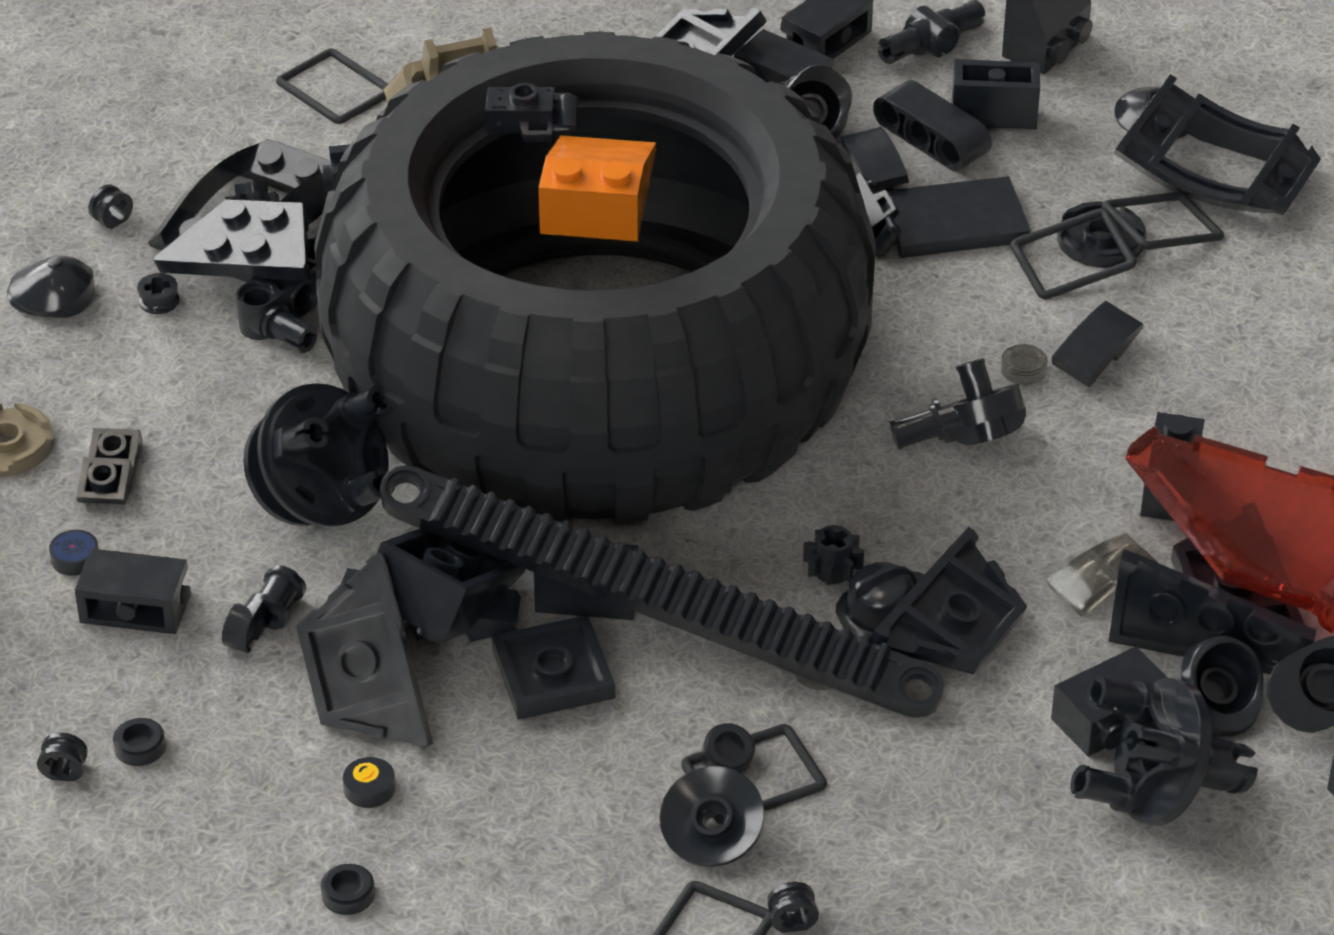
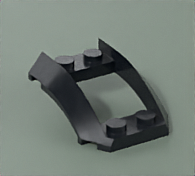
(1175, 111)
(268, 161)

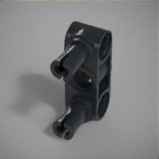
(274, 307)

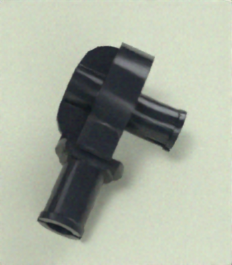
(970, 421)

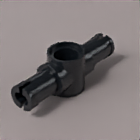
(931, 31)

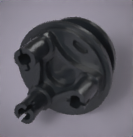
(318, 455)

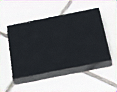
(958, 216)

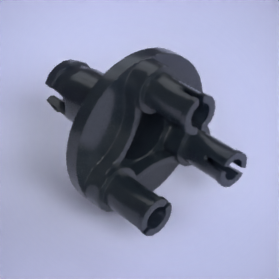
(1160, 751)

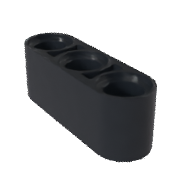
(932, 124)

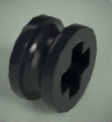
(110, 206)
(154, 284)
(62, 757)
(792, 907)

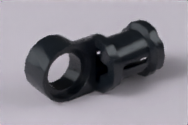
(263, 610)

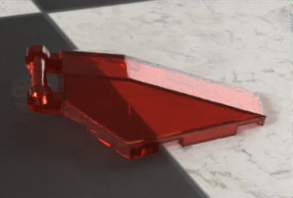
(1247, 518)

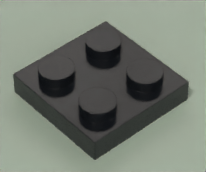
(553, 667)

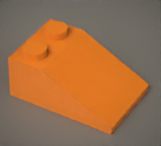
(595, 187)

